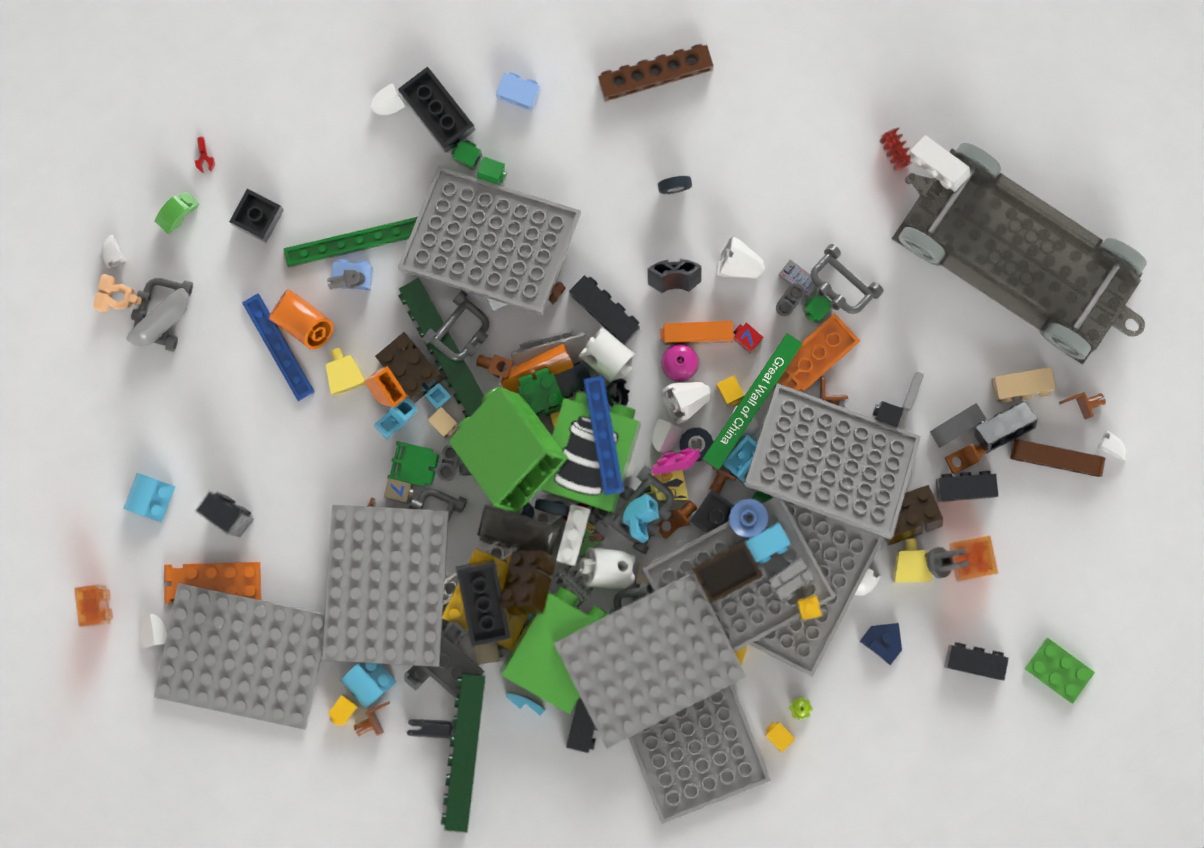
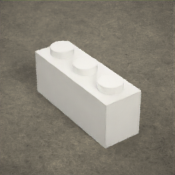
(939, 163)
(573, 535)

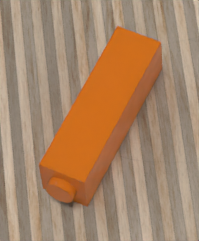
(697, 332)
(555, 359)

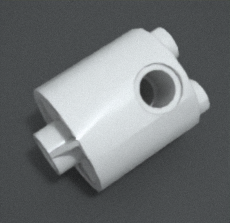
(608, 356)
(607, 568)

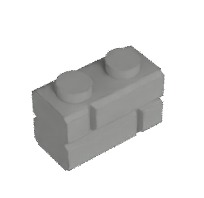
(790, 579)

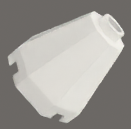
(739, 261)
(685, 399)

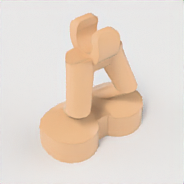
(106, 287)

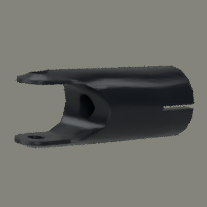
(431, 728)

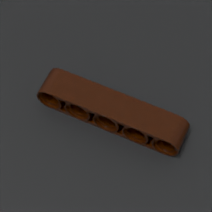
(1057, 458)

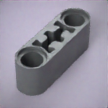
(957, 425)

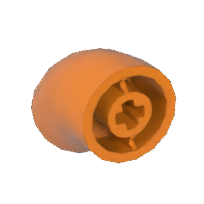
(302, 320)

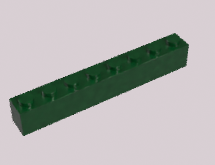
(457, 371)
(464, 752)

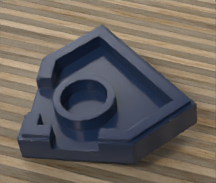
(884, 641)

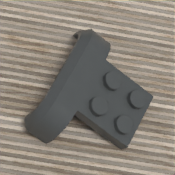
(452, 663)

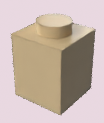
(443, 423)

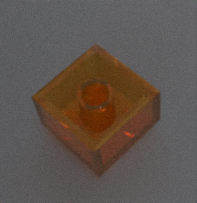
(980, 558)
(93, 605)

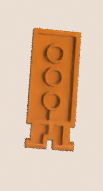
(818, 354)
(231, 578)

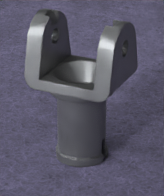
(350, 279)

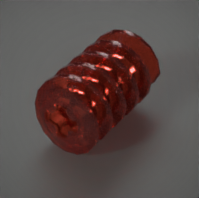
(896, 149)

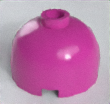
(676, 371)

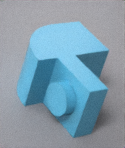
(396, 418)
(638, 514)

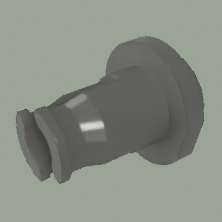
(941, 561)

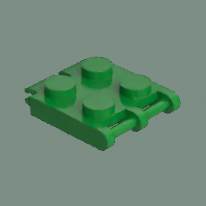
(541, 392)
(414, 464)

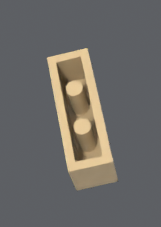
(1023, 385)

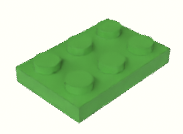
(1059, 670)

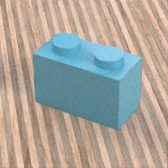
(767, 543)

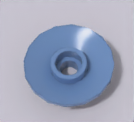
(748, 508)

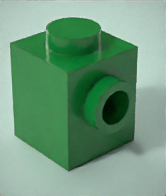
(466, 154)
(491, 171)
(817, 308)

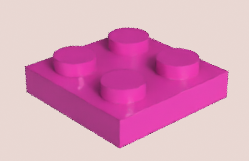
(676, 461)

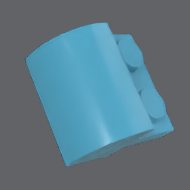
(740, 458)
(149, 497)
(368, 682)

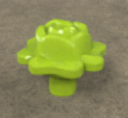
(800, 708)

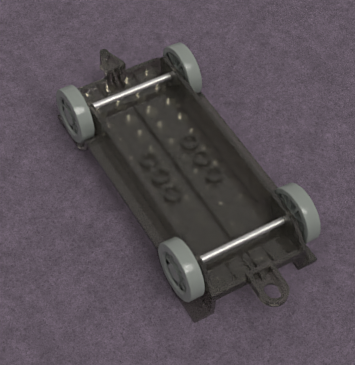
(1024, 255)

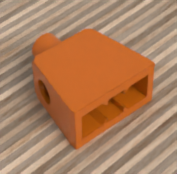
(383, 385)

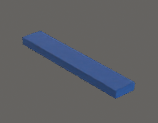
(278, 347)
(603, 435)

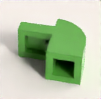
(175, 210)

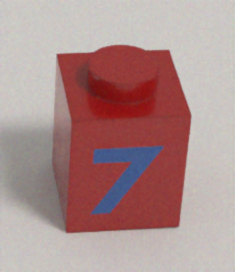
(747, 337)

